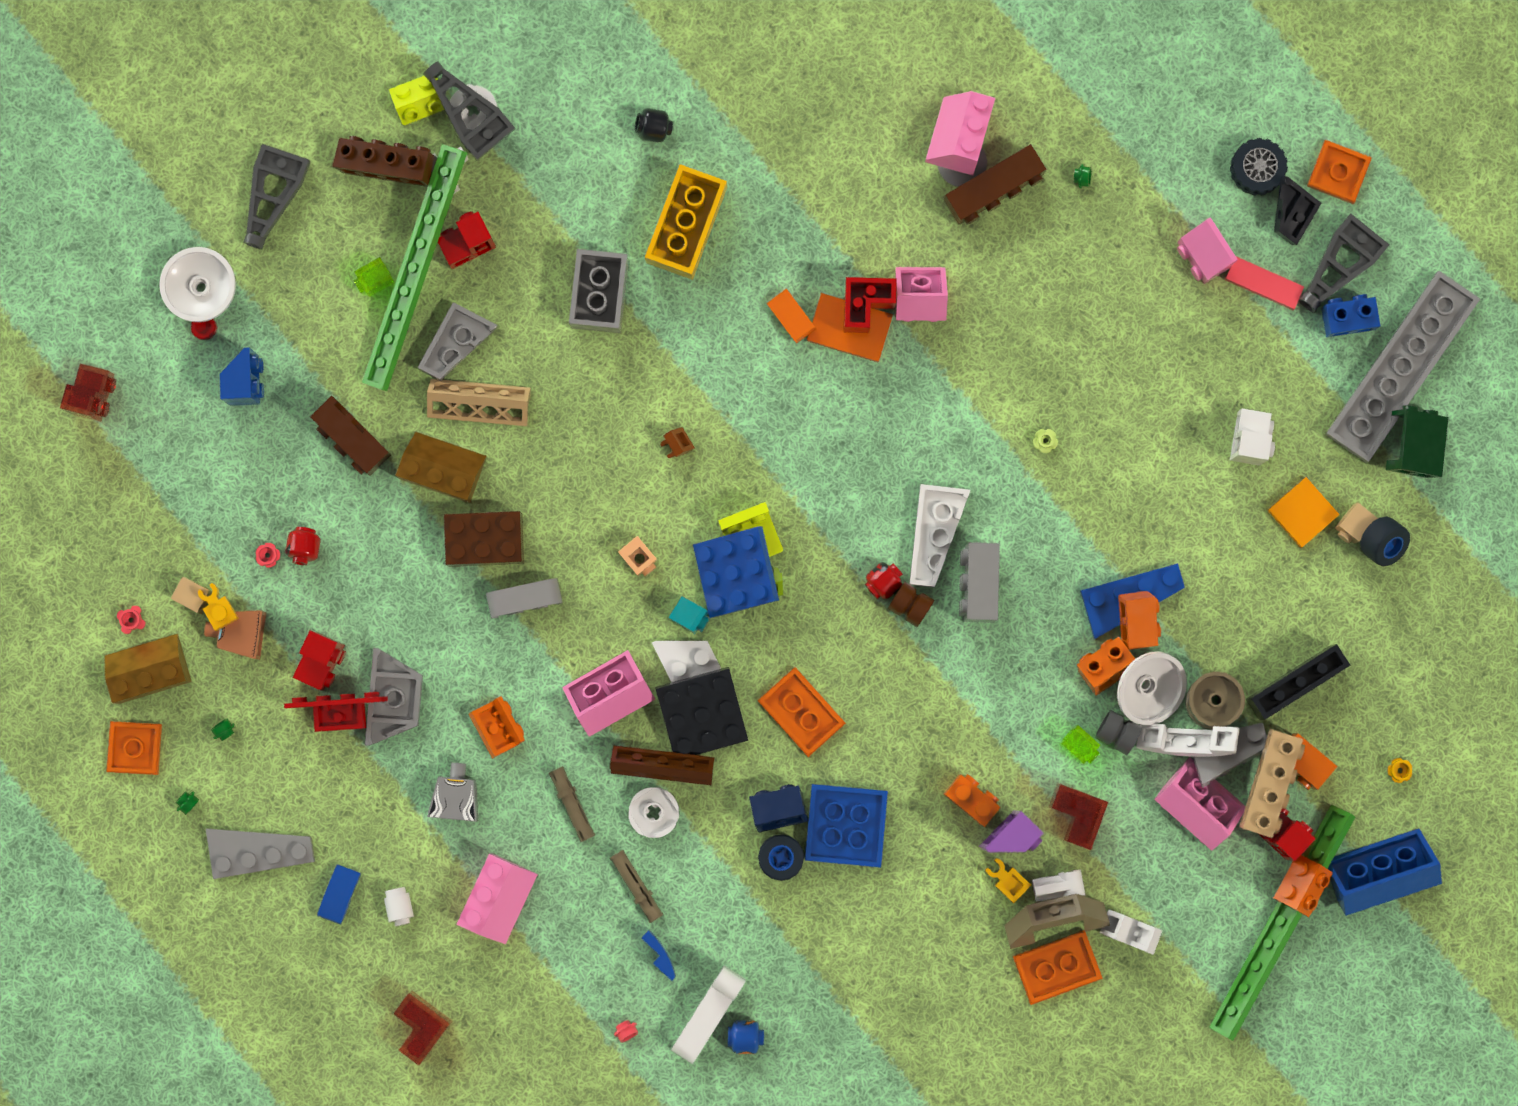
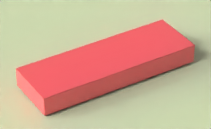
(1264, 283)

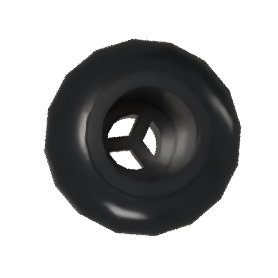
(653, 125)

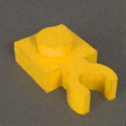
(219, 611)
(1010, 883)

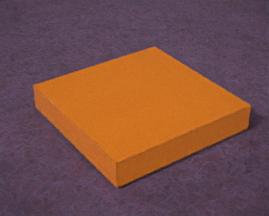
(1339, 172)
(134, 748)

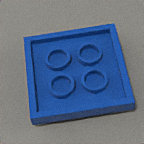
(736, 572)
(846, 825)

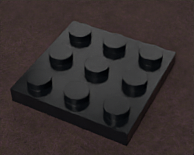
(702, 713)

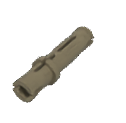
(571, 803)
(636, 886)

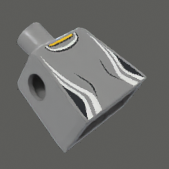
(455, 796)

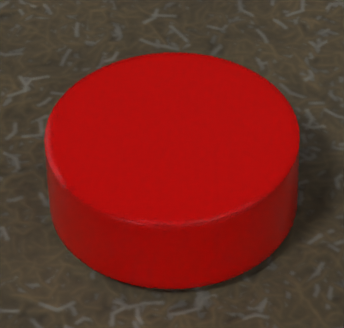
(204, 330)

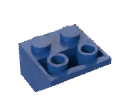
(241, 379)

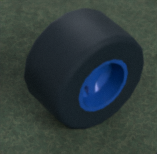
(1385, 541)
(784, 864)

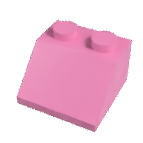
(1206, 251)
(921, 294)

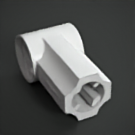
(1058, 886)

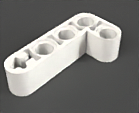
(708, 1014)

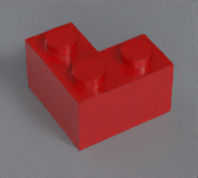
(466, 241)
(862, 296)
(319, 660)
(1292, 837)

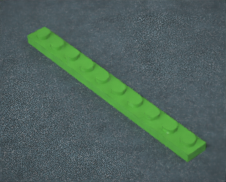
(414, 267)
(1276, 932)

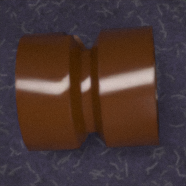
(911, 604)

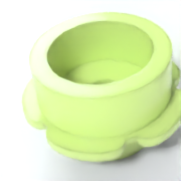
(1050, 436)

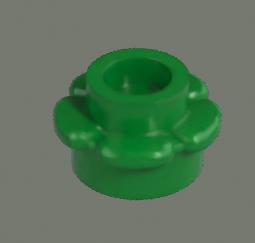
(1083, 176)
(223, 729)
(186, 802)

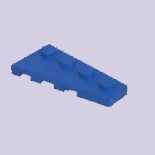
(1103, 601)

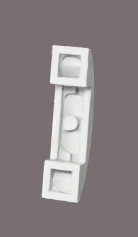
(1188, 742)

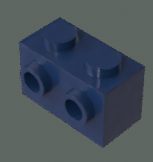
(778, 808)

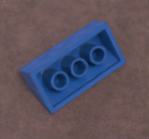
(1384, 871)

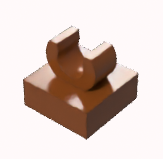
(678, 442)

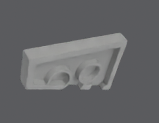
(454, 341)
(1249, 745)

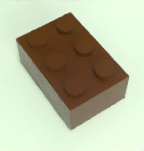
(483, 539)

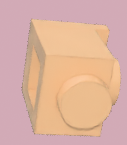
(634, 548)

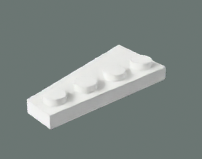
(935, 527)

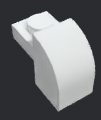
(1132, 932)

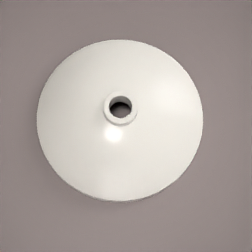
(186, 272)
(1160, 694)

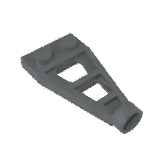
(485, 135)
(280, 164)
(1360, 240)

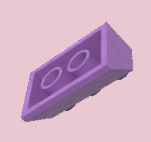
(1014, 834)

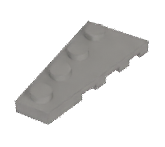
(251, 852)

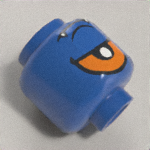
(745, 1037)

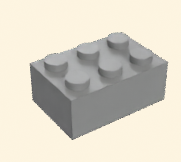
(598, 291)
(980, 582)

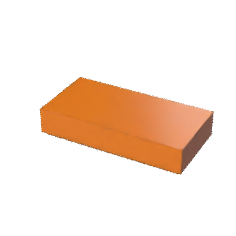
(791, 316)

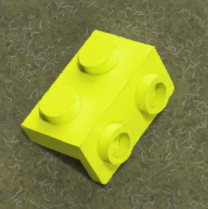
(415, 100)

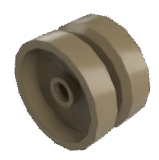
(1230, 701)

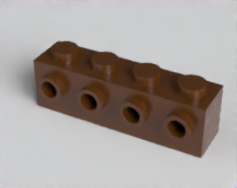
(384, 161)
(994, 185)

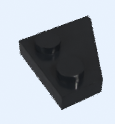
(1294, 210)

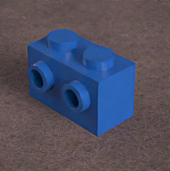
(1350, 316)

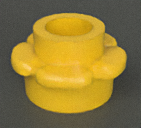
(1406, 768)

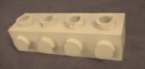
(1271, 783)

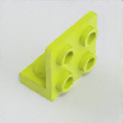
(751, 518)

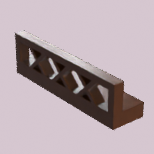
(662, 765)

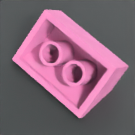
(960, 131)
(608, 693)
(1207, 811)
(497, 899)

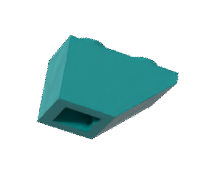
(689, 615)

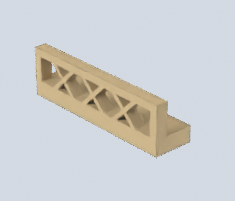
(474, 394)

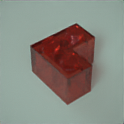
(89, 393)
(1085, 812)
(428, 1026)

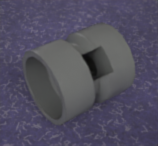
(1118, 732)

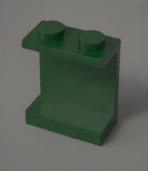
(1421, 443)

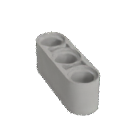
(524, 597)

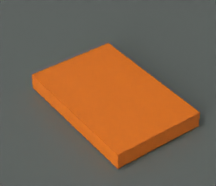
(830, 330)
(801, 712)
(1057, 967)

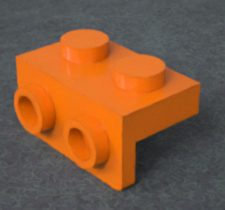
(497, 727)
(1303, 885)

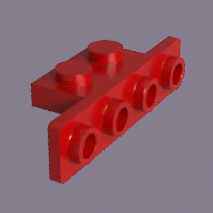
(338, 714)

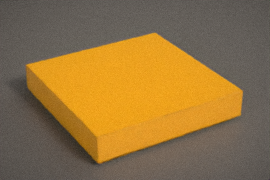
(1303, 512)

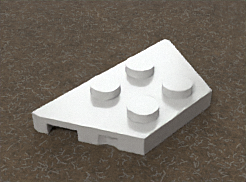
(686, 658)

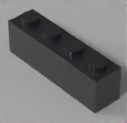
(1298, 682)

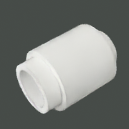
(398, 906)

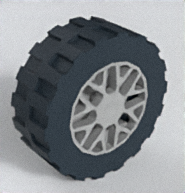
(1258, 166)

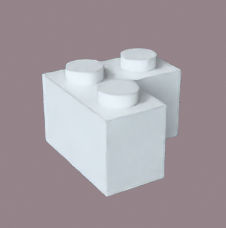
(1252, 437)

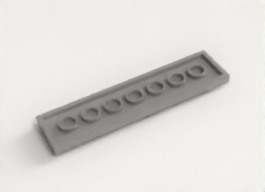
(1402, 366)

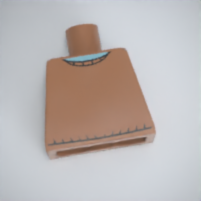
(242, 635)

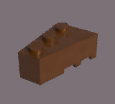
(350, 436)

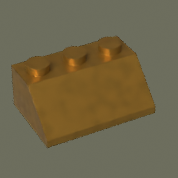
(441, 467)
(146, 669)

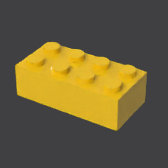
(686, 222)

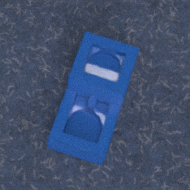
(338, 894)
(663, 962)

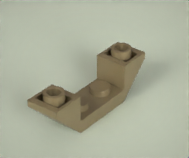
(1053, 914)

